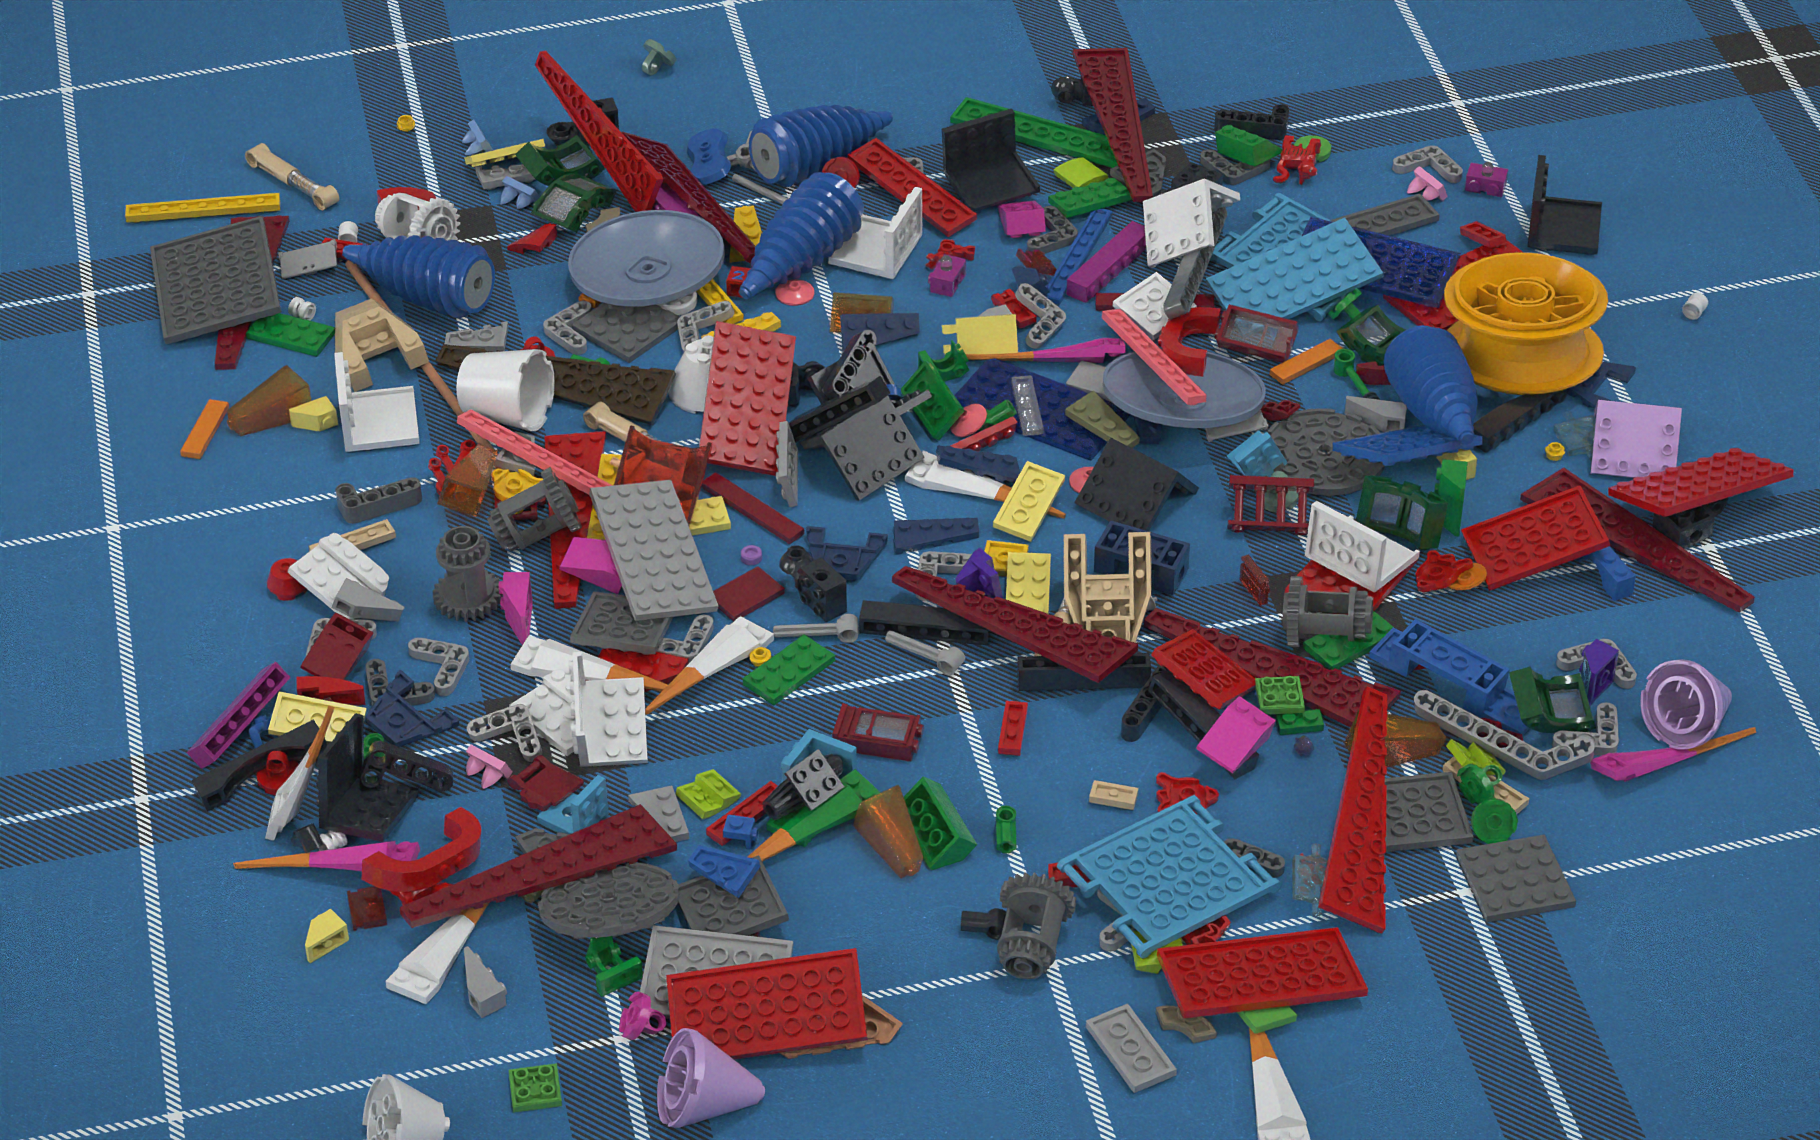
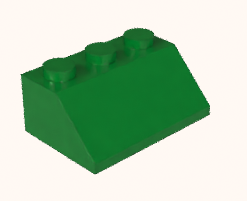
(1245, 146)
(1452, 490)

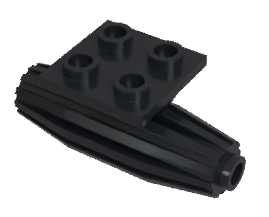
(806, 784)

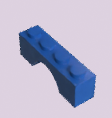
(1615, 575)

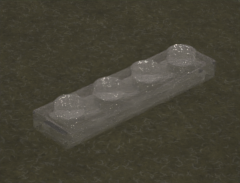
(1027, 405)

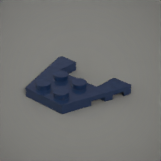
(1586, 389)
(845, 559)
(401, 722)

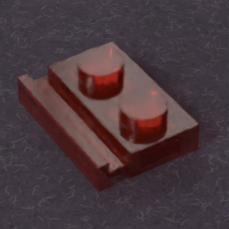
(1037, 260)
(1254, 580)
(367, 908)

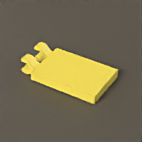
(984, 334)

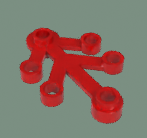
(465, 448)

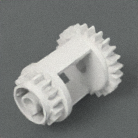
(400, 216)

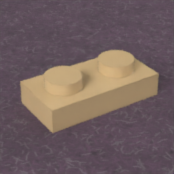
(1113, 795)

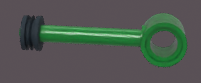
(1344, 367)

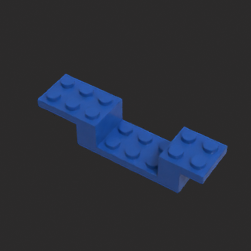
(1471, 670)

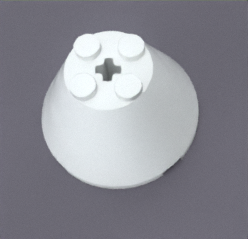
(691, 377)
(402, 1112)

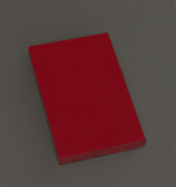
(747, 593)

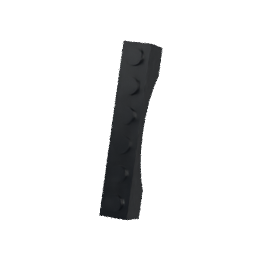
(220, 783)

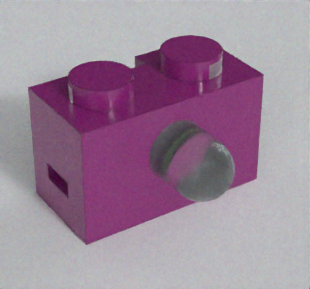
(1486, 178)
(947, 275)

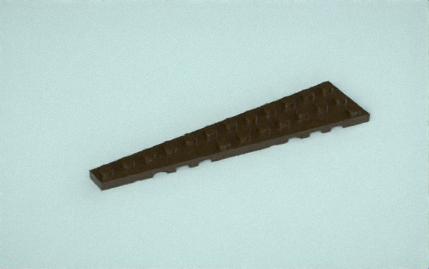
(625, 390)

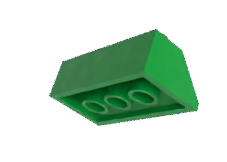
(937, 825)

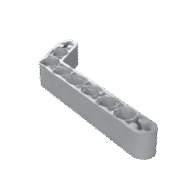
(1497, 736)

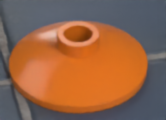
(1470, 578)

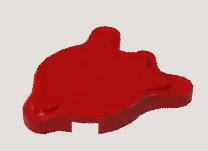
(1440, 571)
(1181, 788)

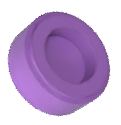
(751, 555)

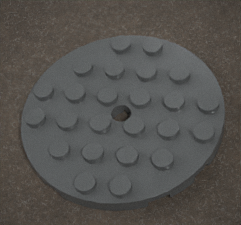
(1314, 430)
(610, 901)

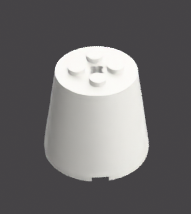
(507, 387)

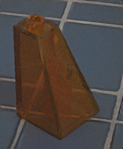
(269, 403)
(468, 481)
(1406, 739)
(889, 831)

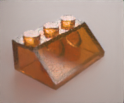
(857, 304)

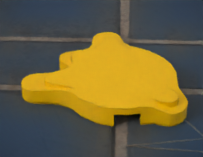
(512, 483)

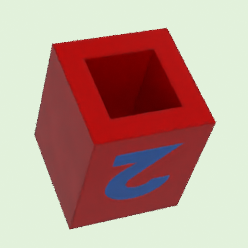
(735, 279)

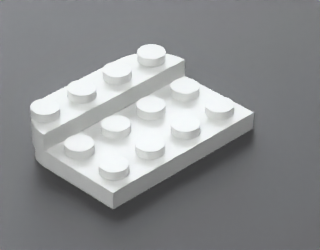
(332, 562)
(551, 710)

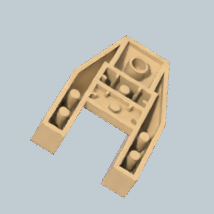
(369, 331)
(1111, 601)

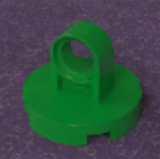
(1347, 305)
(1476, 784)
(1494, 820)

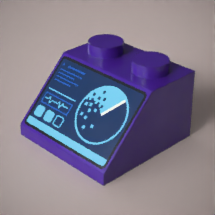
(1598, 668)

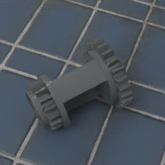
(560, 500)
(467, 586)
(1301, 601)
(1037, 903)

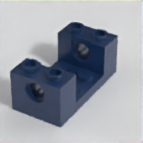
(1168, 555)

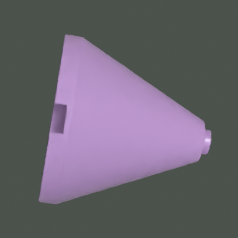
(1683, 703)
(702, 1082)

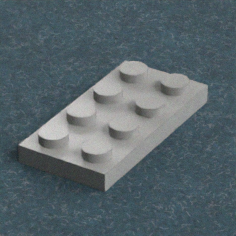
(787, 464)
(1131, 1048)

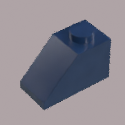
(1031, 277)

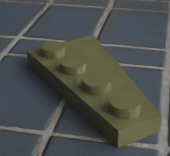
(1101, 419)

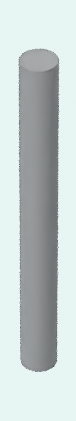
(760, 189)

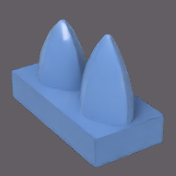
(477, 138)
(515, 188)

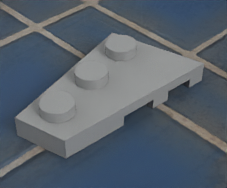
(487, 338)
(507, 460)

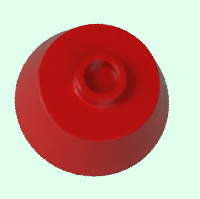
(282, 583)

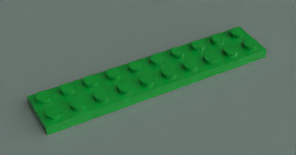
(1044, 133)

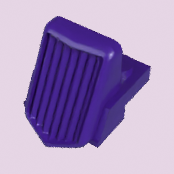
(980, 575)

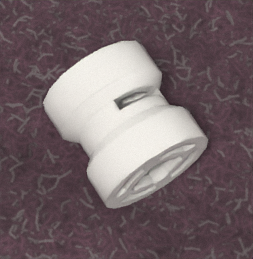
(348, 231)
(1695, 306)
(302, 309)
(333, 840)

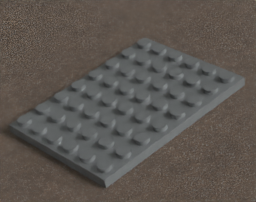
(214, 280)

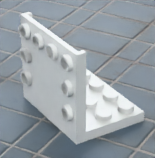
(1183, 219)
(883, 244)
(375, 416)
(1354, 548)
(607, 718)

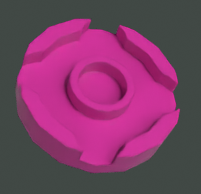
(637, 1017)

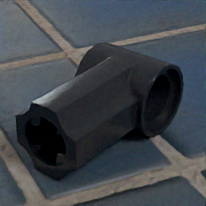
(307, 838)
(988, 923)

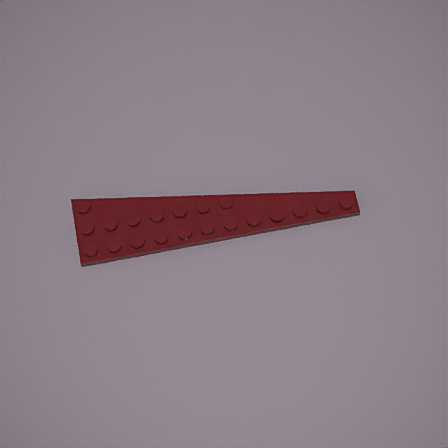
(1112, 93)
(692, 191)
(232, 339)
(1645, 543)
(1043, 633)
(1322, 689)
(575, 856)

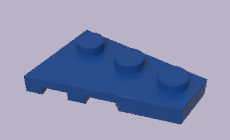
(724, 868)

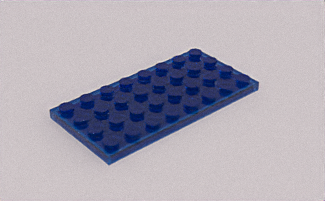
(1408, 267)
(992, 386)

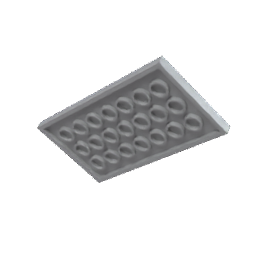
(653, 550)

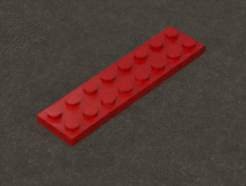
(901, 177)

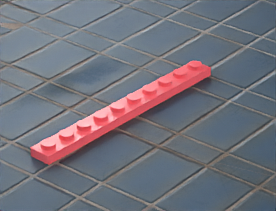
(1154, 357)
(529, 451)

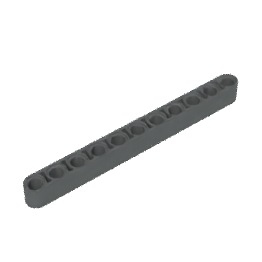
(1191, 273)

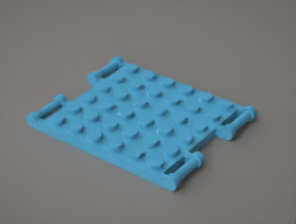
(1271, 231)
(1168, 875)

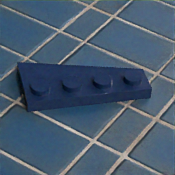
(999, 466)

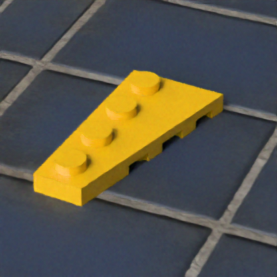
(748, 222)

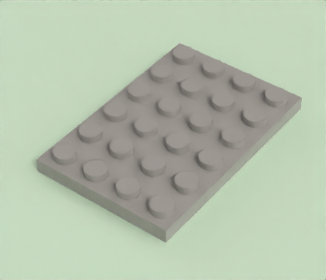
(693, 950)

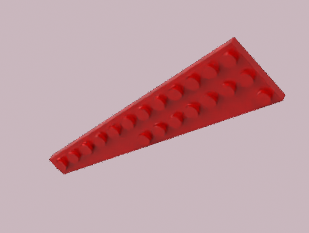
(624, 163)
(585, 452)
(1355, 863)

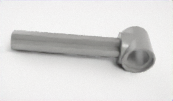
(845, 628)
(947, 659)

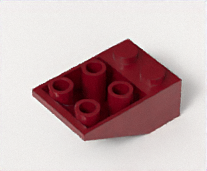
(337, 648)

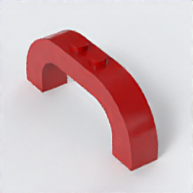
(1197, 320)
(429, 870)

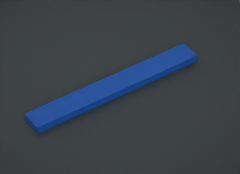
(1078, 253)

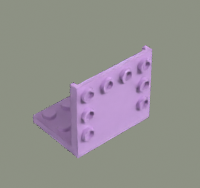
(1634, 438)

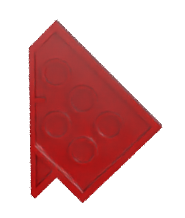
(656, 666)

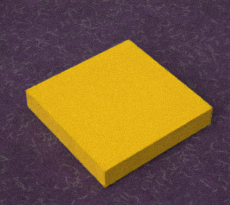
(999, 554)

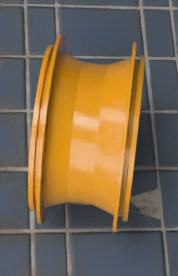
(1527, 322)

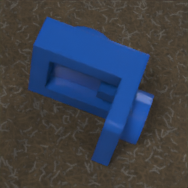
(741, 828)

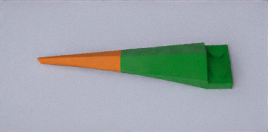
(830, 813)

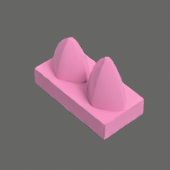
(1434, 188)
(494, 767)

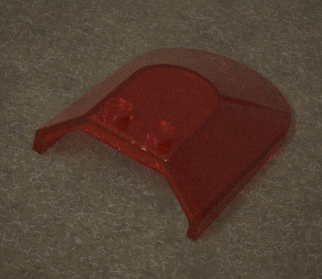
(659, 461)

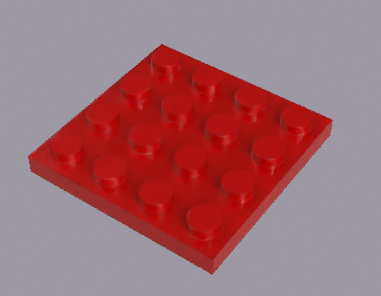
(1204, 669)

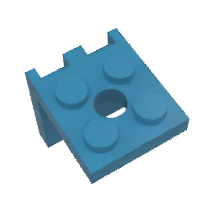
(1257, 456)
(813, 741)
(586, 809)

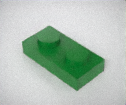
(1300, 722)

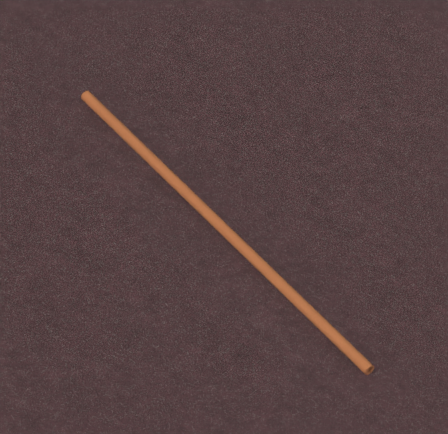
(427, 368)

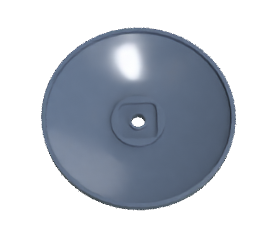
(646, 258)
(1230, 387)

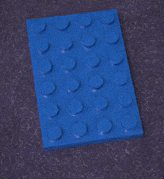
(1402, 445)

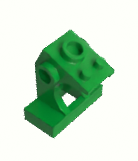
(949, 367)
(605, 952)

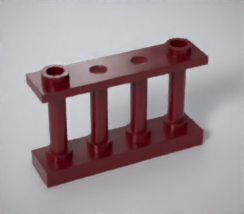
(1281, 486)

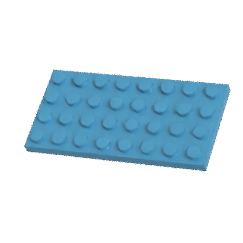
(1298, 273)

